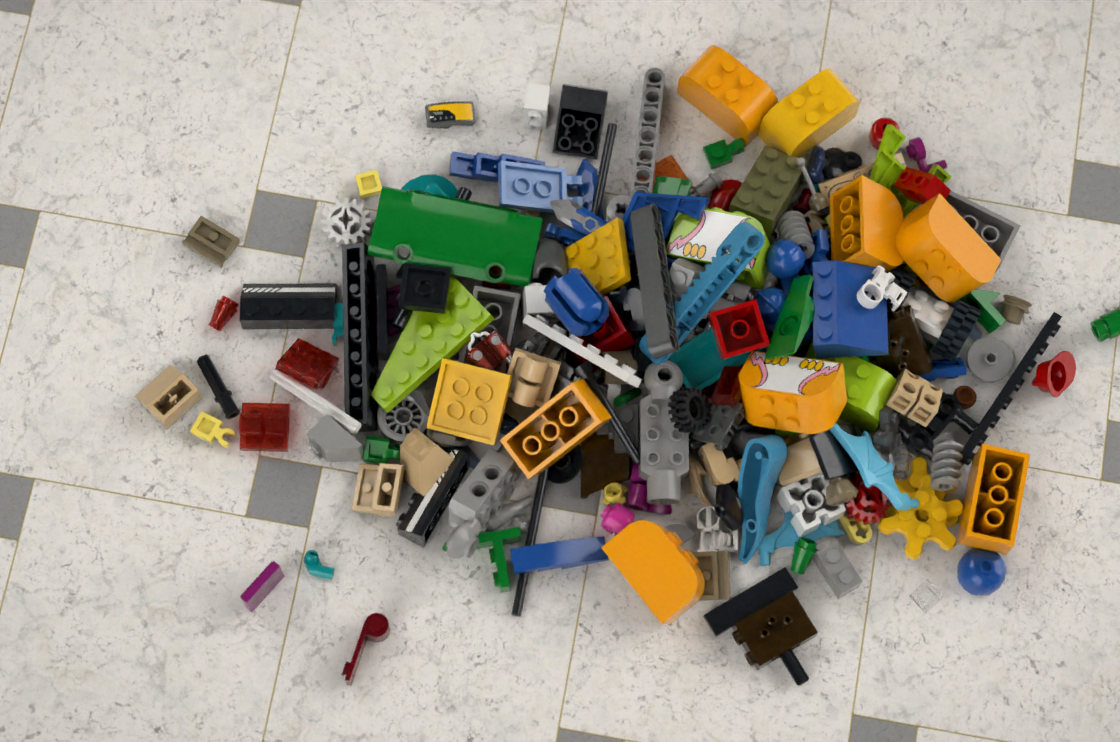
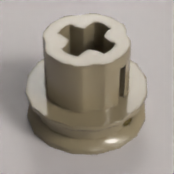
(1014, 309)

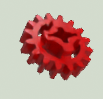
(867, 500)

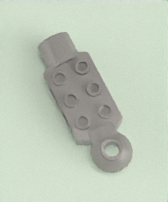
(661, 445)
(479, 499)

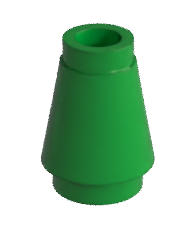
(803, 554)

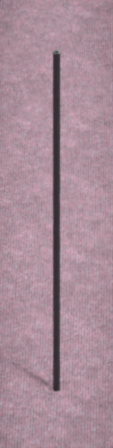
(566, 357)

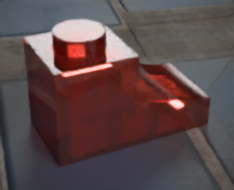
(728, 387)

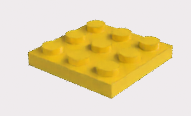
(602, 257)
(469, 401)

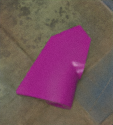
(638, 495)

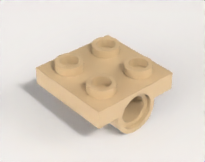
(532, 378)

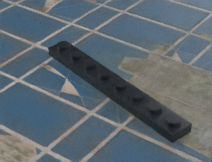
(1014, 383)

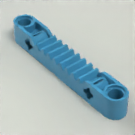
(743, 244)

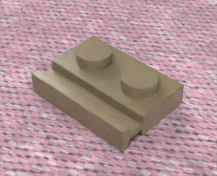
(818, 222)
(211, 241)
(716, 573)

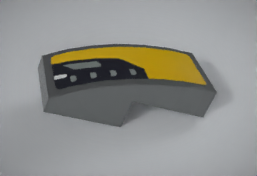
(450, 113)

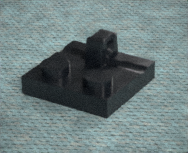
(424, 288)

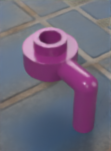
(916, 150)

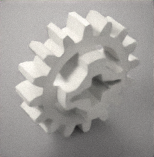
(337, 222)

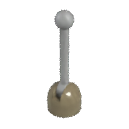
(817, 200)

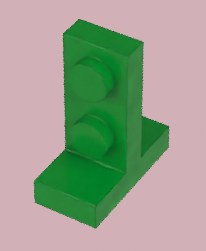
(497, 555)

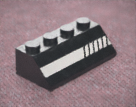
(288, 306)
(427, 510)

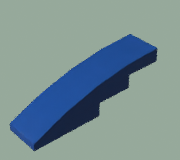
(482, 166)
(558, 555)

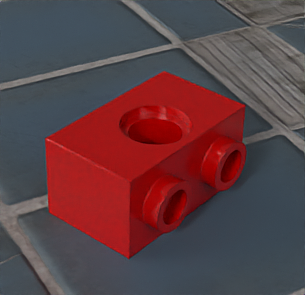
(920, 185)

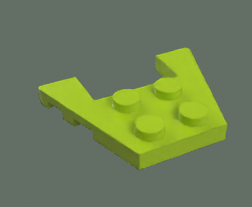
(887, 168)

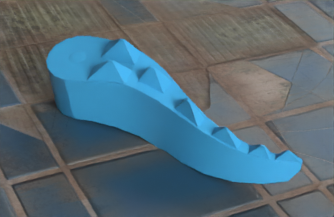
(757, 477)

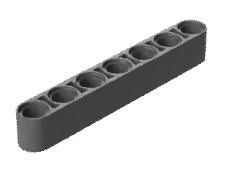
(654, 281)

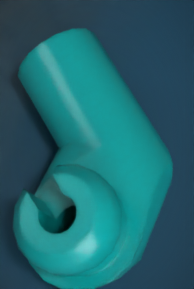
(315, 567)

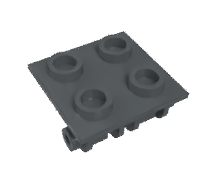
(719, 427)

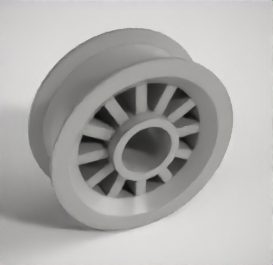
(394, 436)

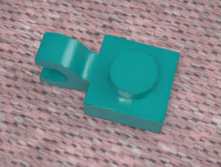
(338, 323)

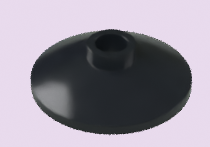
(562, 472)
(728, 507)

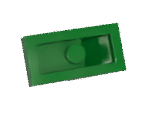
(989, 317)

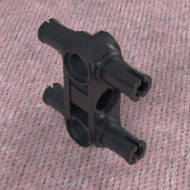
(935, 427)

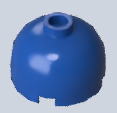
(981, 571)

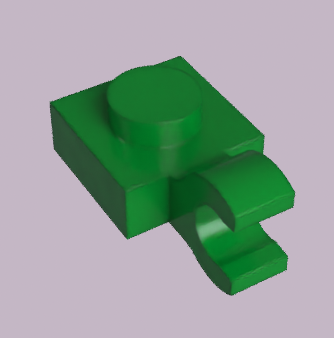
(721, 153)
(379, 450)

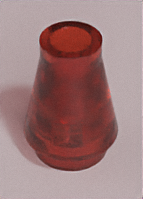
(223, 312)

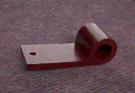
(374, 629)

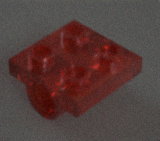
(307, 364)
(264, 427)

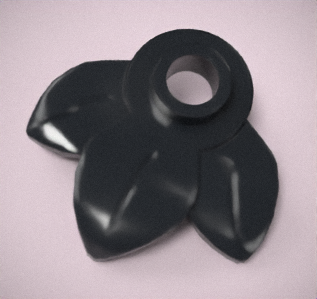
(837, 162)

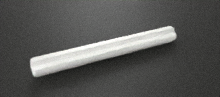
(316, 401)

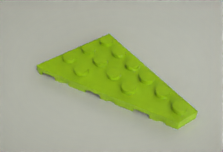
(428, 340)

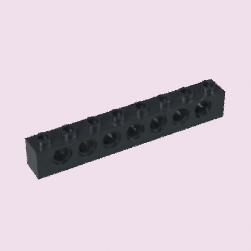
(359, 335)

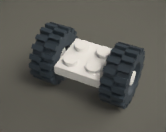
(934, 315)

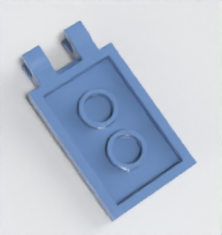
(534, 186)

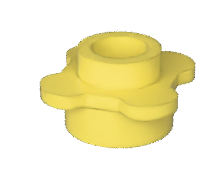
(614, 493)

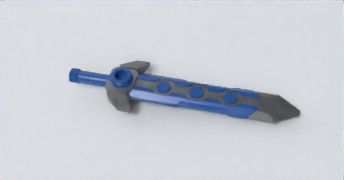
(582, 219)

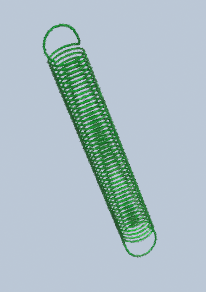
(627, 396)

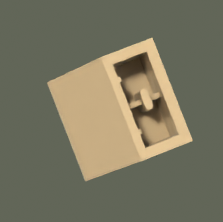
(169, 396)

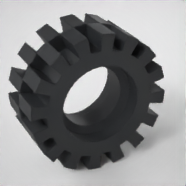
(689, 409)

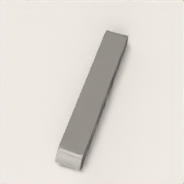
(649, 131)

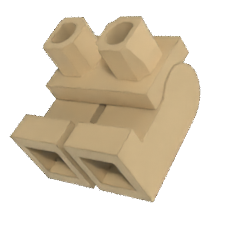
(917, 396)
(718, 467)

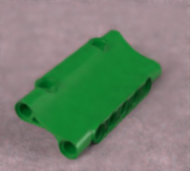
(455, 235)

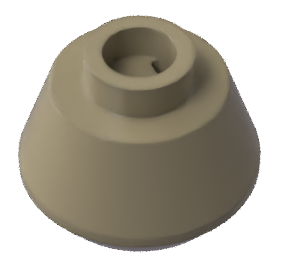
(840, 491)

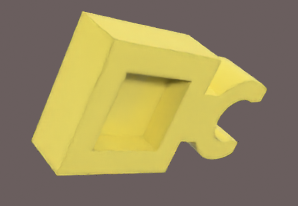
(209, 428)

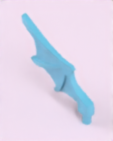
(873, 468)
(787, 536)

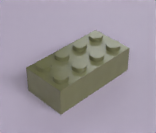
(769, 188)

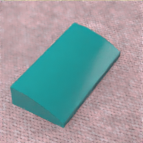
(701, 360)

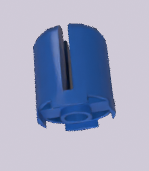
(577, 303)

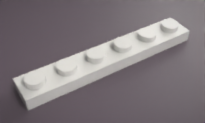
(590, 352)

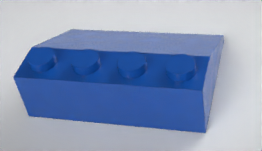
(839, 320)

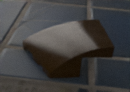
(602, 464)

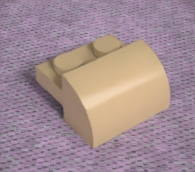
(378, 489)

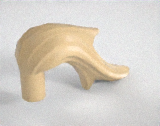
(696, 474)

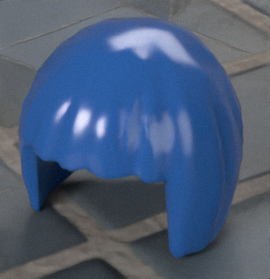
(785, 259)

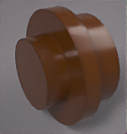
(965, 396)

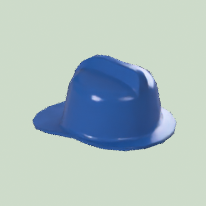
(770, 305)

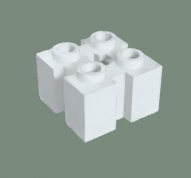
(808, 517)

